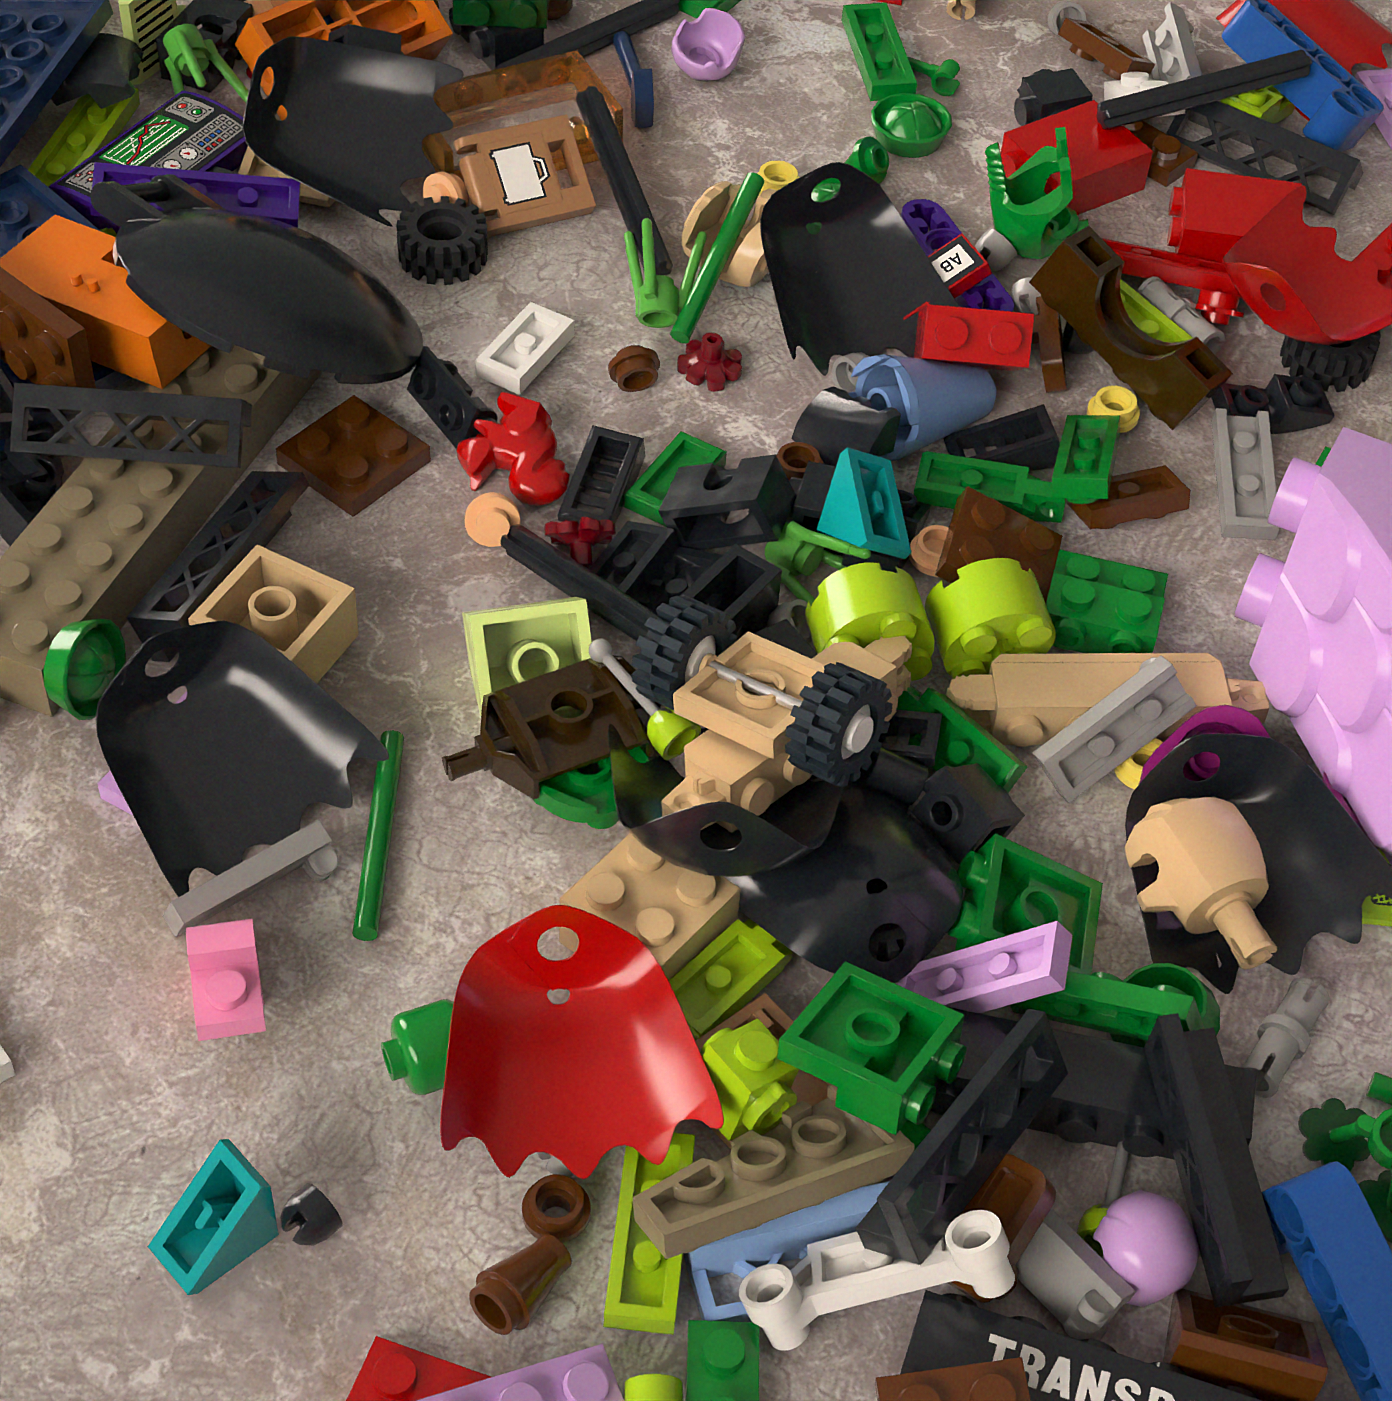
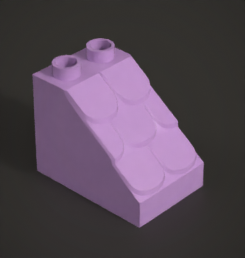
(1331, 621)

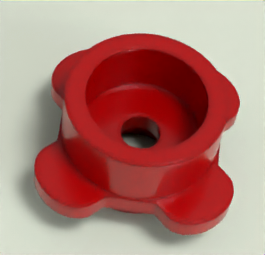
(1218, 306)

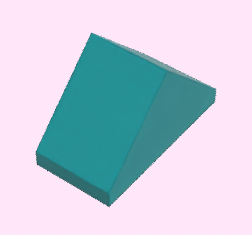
(865, 505)
(216, 1221)

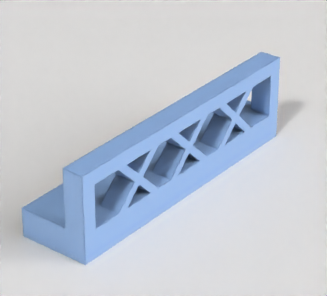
(773, 1244)

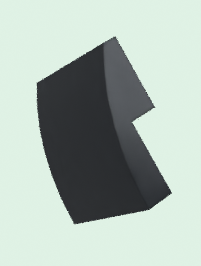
(651, 564)

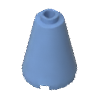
(928, 394)

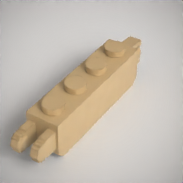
(1040, 694)
(736, 774)

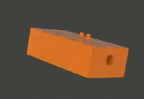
(422, 31)
(78, 275)

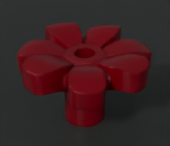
(710, 362)
(580, 536)

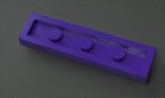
(249, 194)

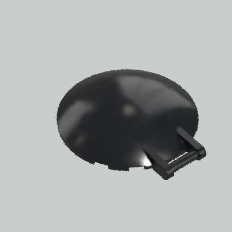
(257, 284)

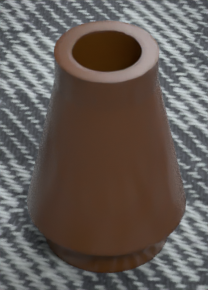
(517, 1286)

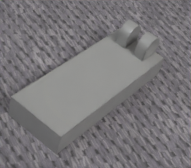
(1172, 47)
(1244, 474)
(1114, 728)
(304, 848)
(1072, 1279)

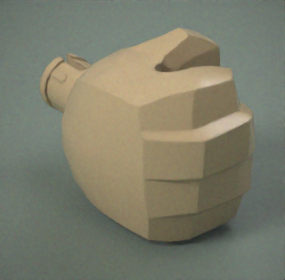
(747, 260)
(1207, 872)

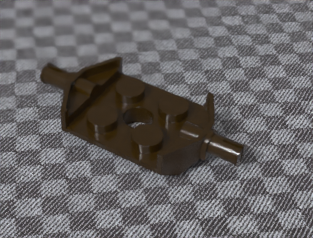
(530, 743)

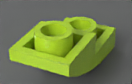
(1263, 103)

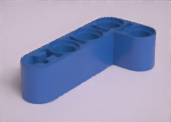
(1329, 96)
(1344, 1267)

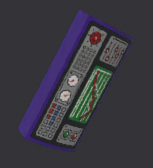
(180, 134)

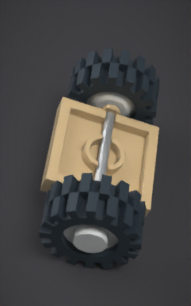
(761, 691)

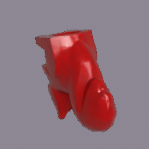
(520, 445)

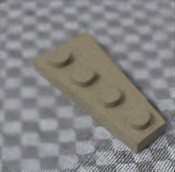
(765, 1177)

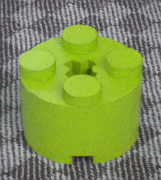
(869, 604)
(988, 614)

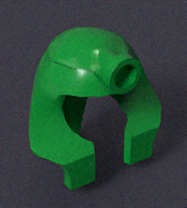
(1021, 208)

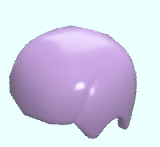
(708, 45)
(1148, 1245)

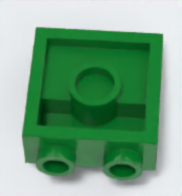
(1104, 605)
(1020, 890)
(876, 1047)

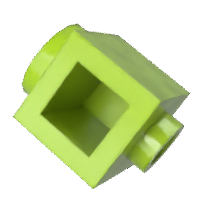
(749, 1078)

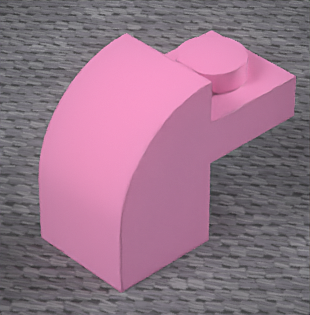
(225, 979)

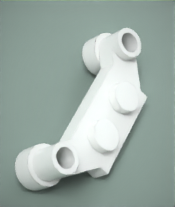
(845, 1275)

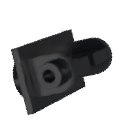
(447, 397)

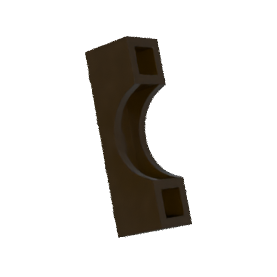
(1084, 288)

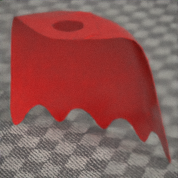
(1336, 26)
(1300, 282)
(577, 1073)

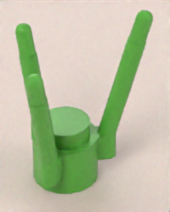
(190, 56)
(657, 297)
(801, 552)

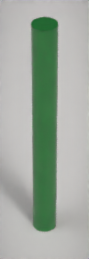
(717, 258)
(378, 839)

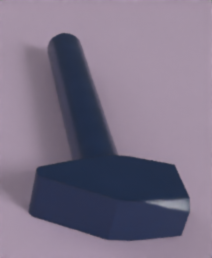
(638, 79)

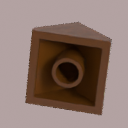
(1245, 1348)

